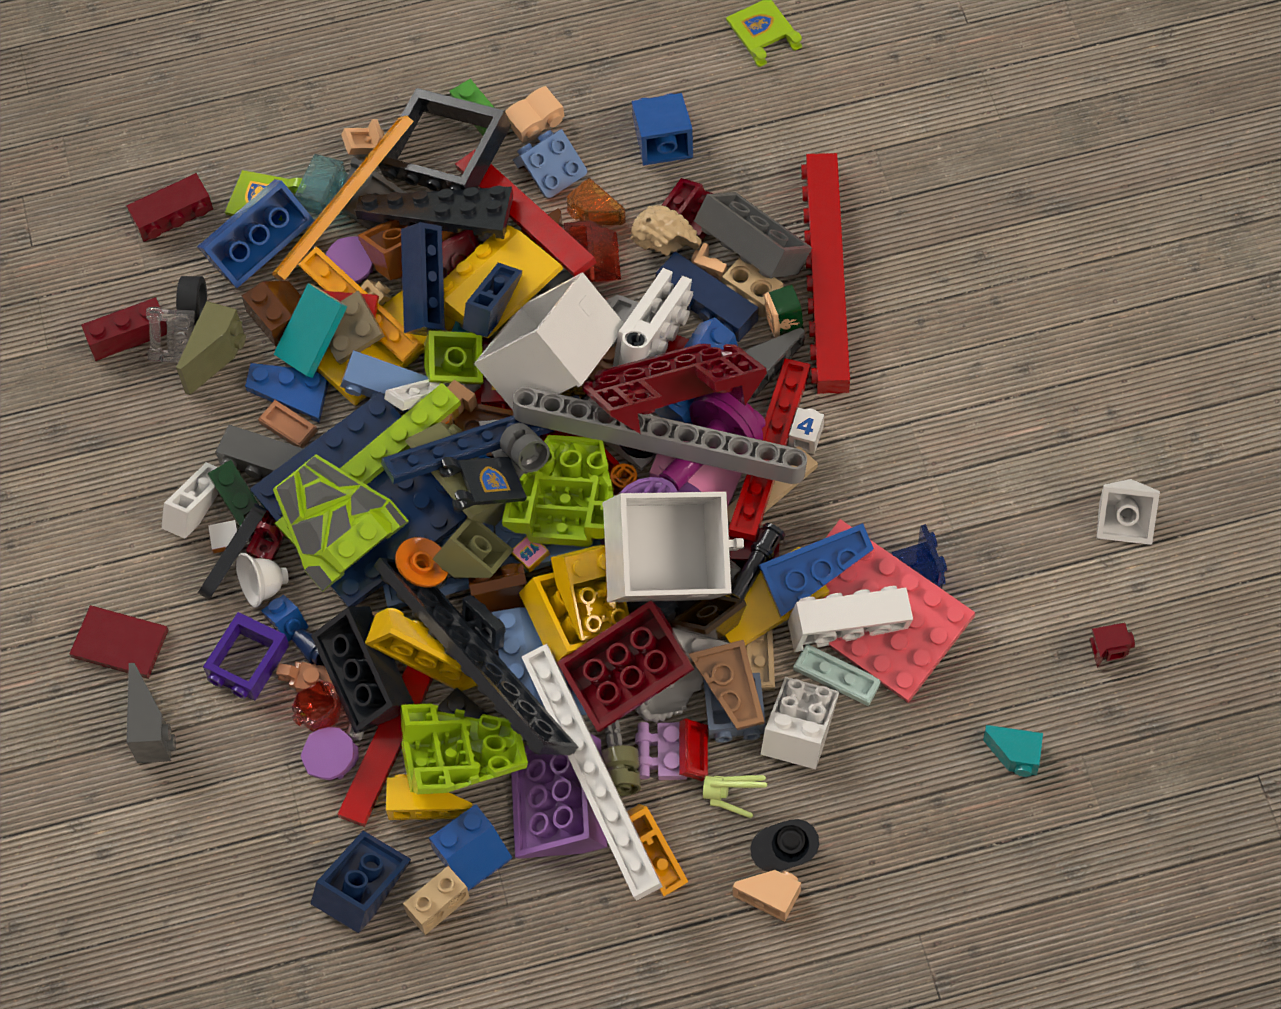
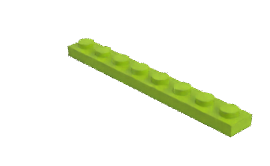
(367, 462)

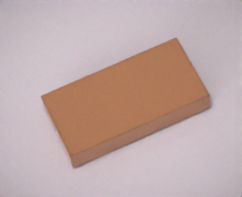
(287, 424)

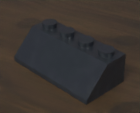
(362, 676)

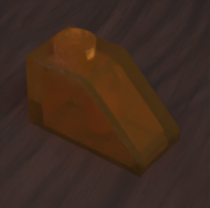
(593, 204)

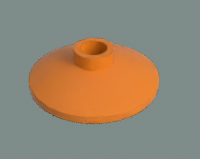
(419, 552)

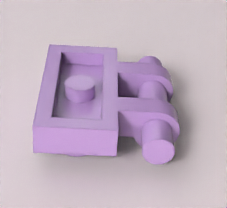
(668, 751)

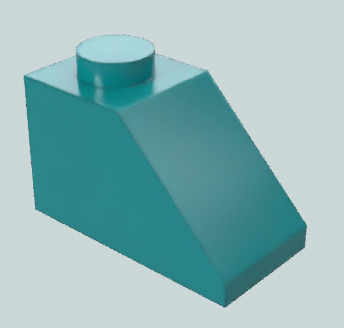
(1015, 748)

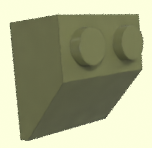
(472, 552)

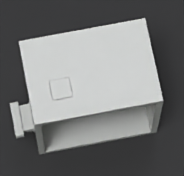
(551, 341)
(667, 546)

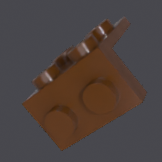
(502, 589)

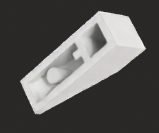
(189, 503)

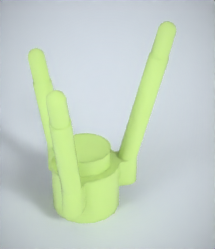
(718, 787)

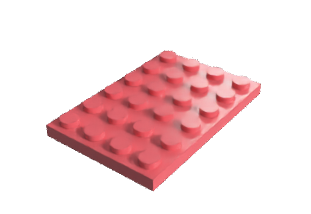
(905, 656)

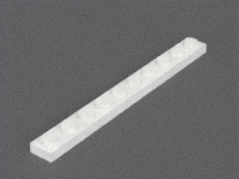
(593, 774)

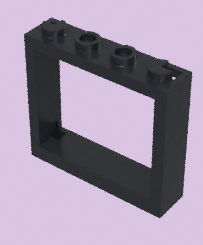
(457, 109)

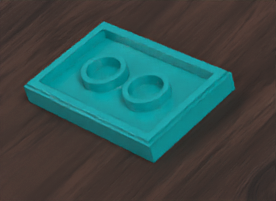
(310, 330)

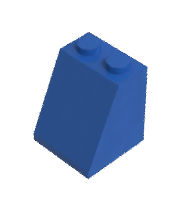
(663, 129)

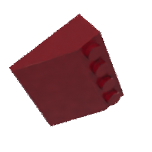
(625, 665)

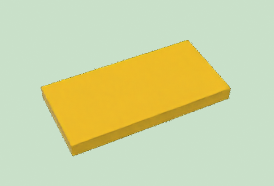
(761, 612)

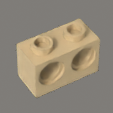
(753, 285)
(436, 900)

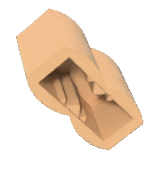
(535, 114)

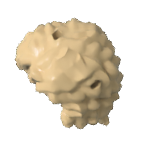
(663, 230)

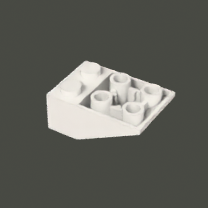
(799, 723)

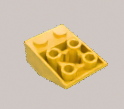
(583, 589)

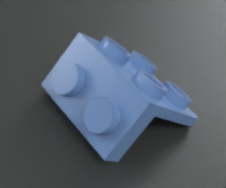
(551, 162)

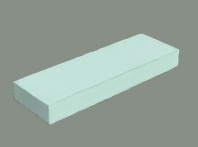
(837, 674)

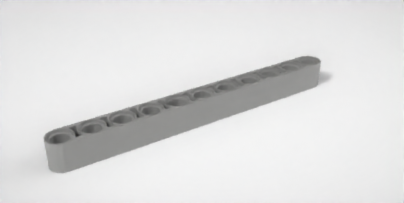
(671, 442)

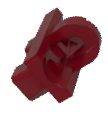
(263, 548)

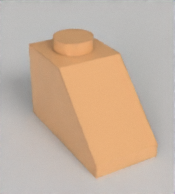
(770, 892)

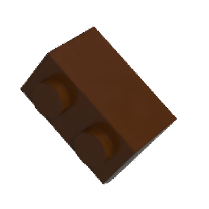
(271, 307)

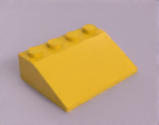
(514, 251)

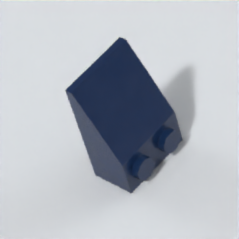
(359, 881)

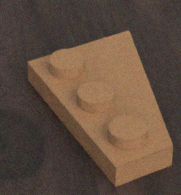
(731, 681)

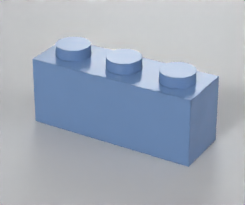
(370, 376)

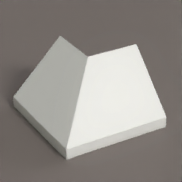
(1127, 512)

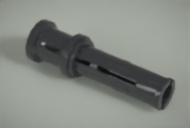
(760, 553)

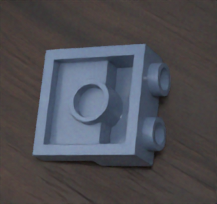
(719, 723)

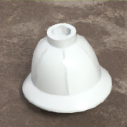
(259, 578)

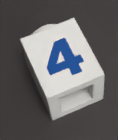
(806, 430)

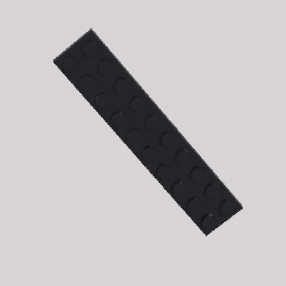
(480, 663)

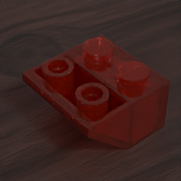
(602, 245)

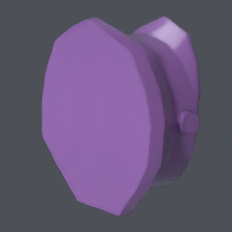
(351, 258)
(329, 753)

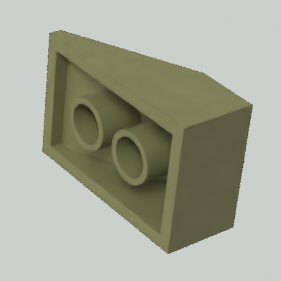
(210, 346)

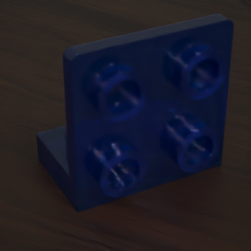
(924, 557)

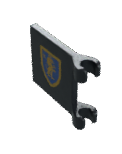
(486, 481)

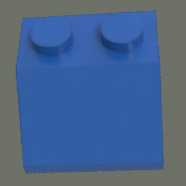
(470, 847)

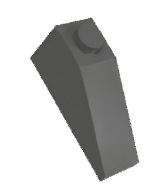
(773, 352)

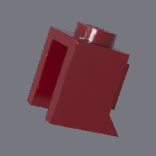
(1111, 642)

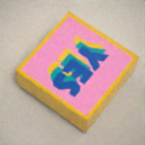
(530, 553)

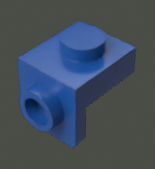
(284, 616)

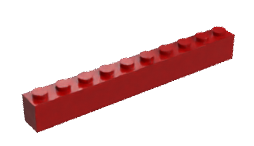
(827, 274)

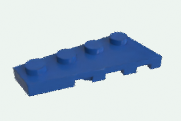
(813, 566)

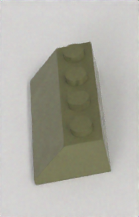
(486, 513)

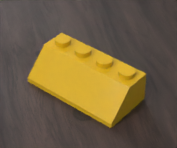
(414, 646)

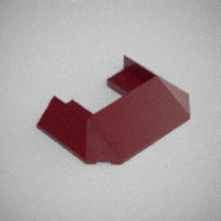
(673, 378)

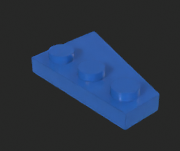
(289, 388)

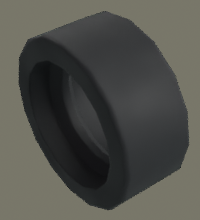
(191, 294)

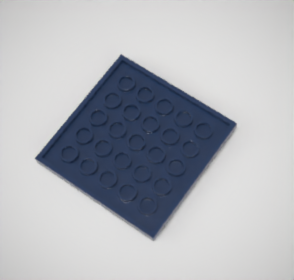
(419, 499)

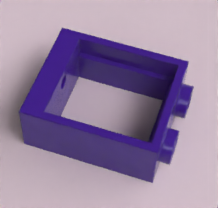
(265, 635)

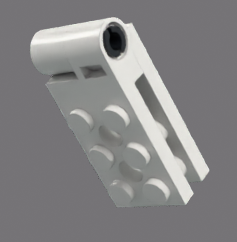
(654, 320)

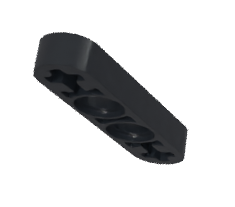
(232, 551)

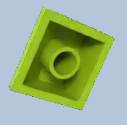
(452, 357)

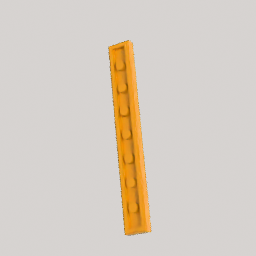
(342, 198)

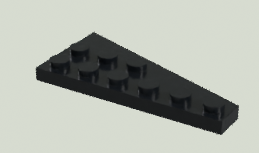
(454, 210)

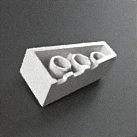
(849, 616)

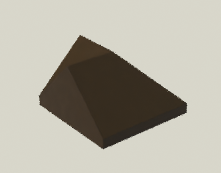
(711, 617)

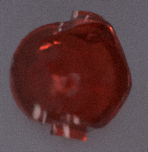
(317, 706)

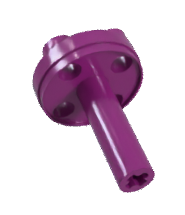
(719, 413)

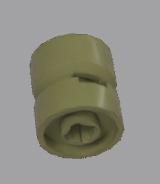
(622, 765)

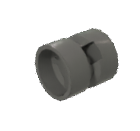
(524, 447)

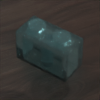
(320, 183)

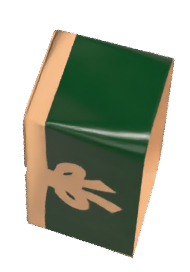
(783, 310)

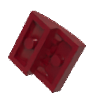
(687, 200)

